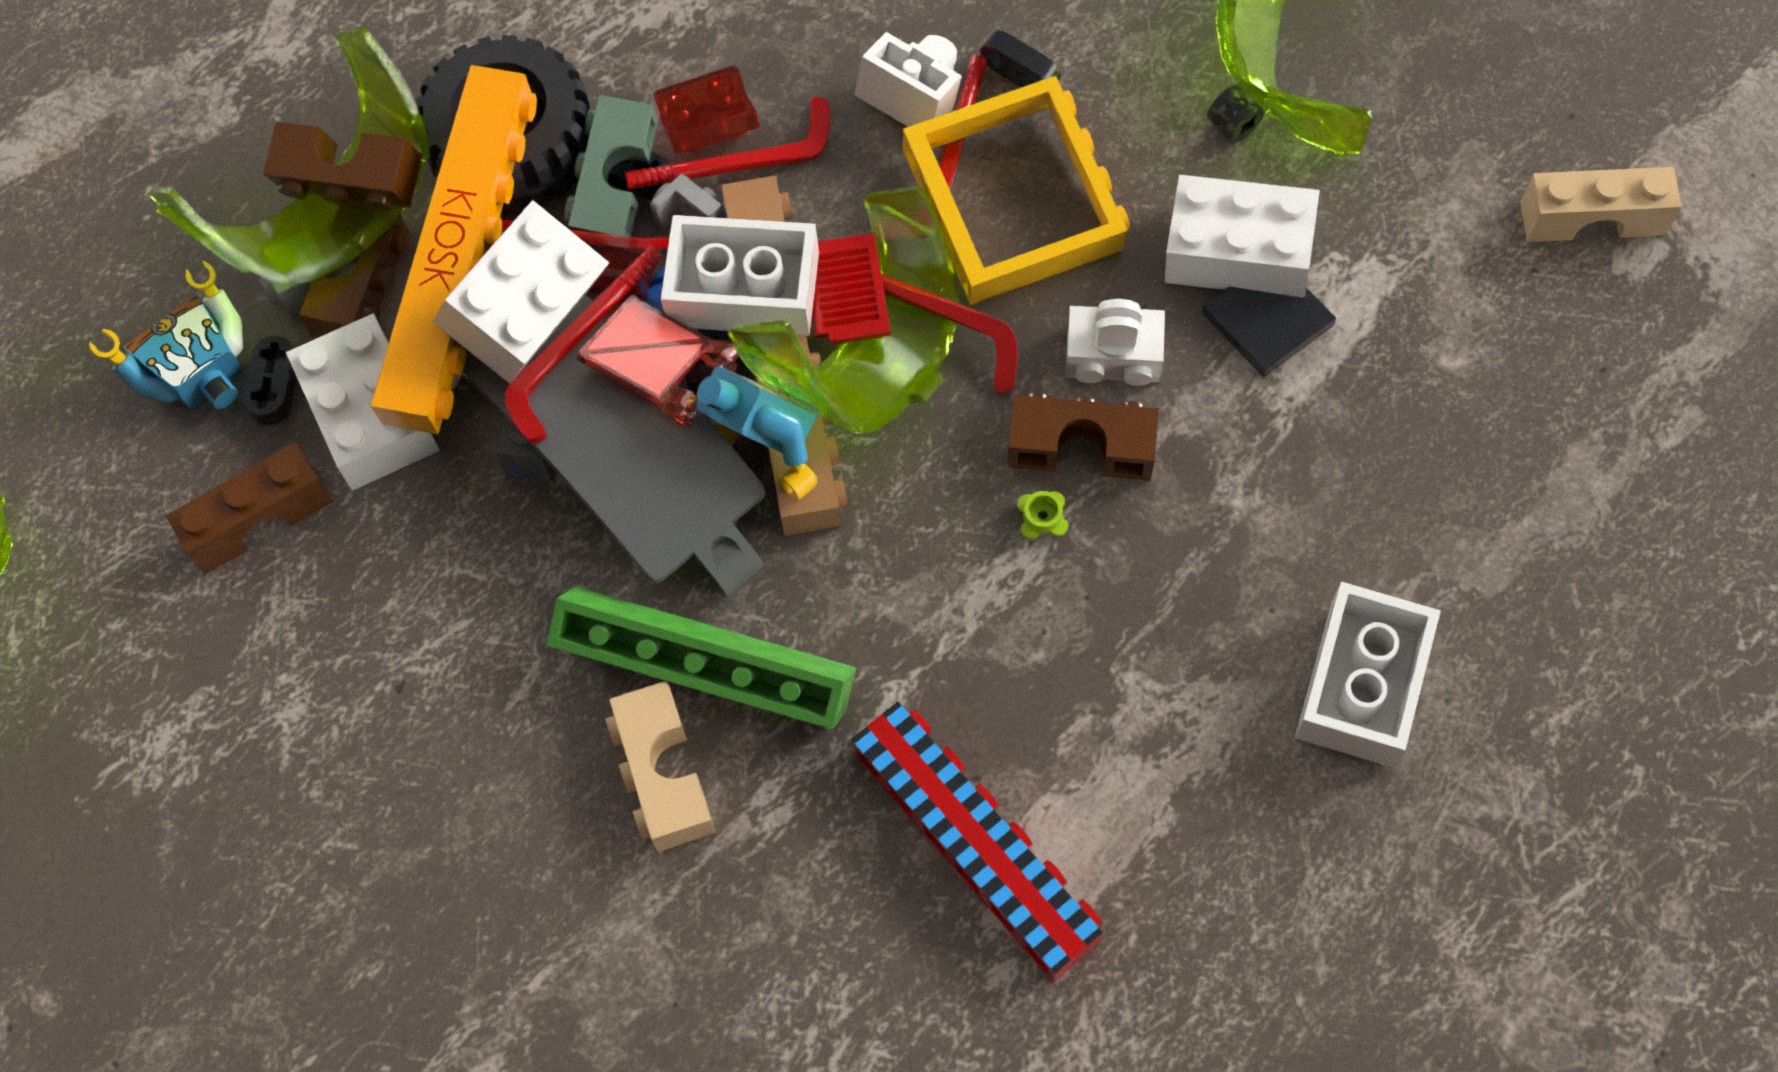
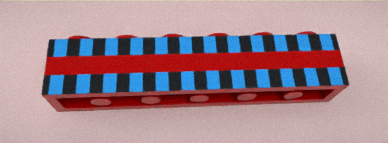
(977, 841)

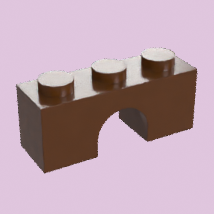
(378, 173)
(345, 299)
(1121, 432)
(216, 522)

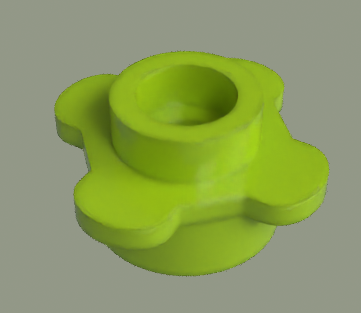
(1047, 502)

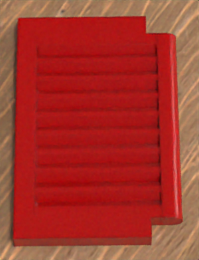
(849, 291)

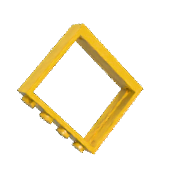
(987, 282)

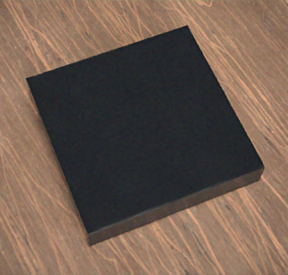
(1268, 325)

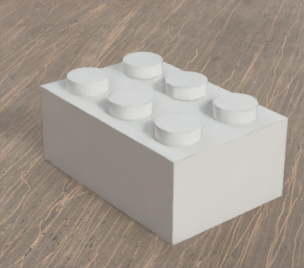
(1241, 235)
(740, 272)
(520, 291)
(339, 384)
(1368, 675)

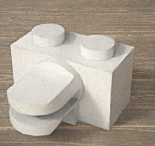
(909, 80)
(1115, 343)

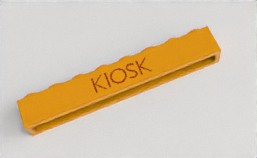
(456, 234)

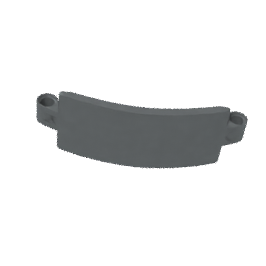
(646, 479)

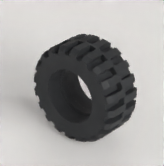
(560, 95)

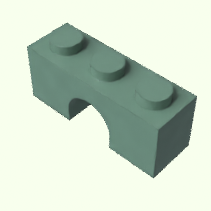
(616, 133)

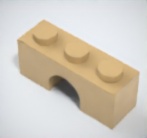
(1563, 202)
(671, 808)

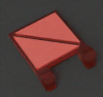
(653, 354)

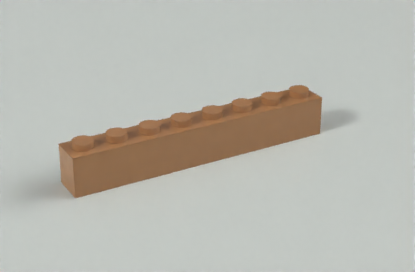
(820, 507)

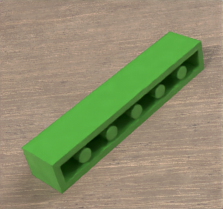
(701, 656)

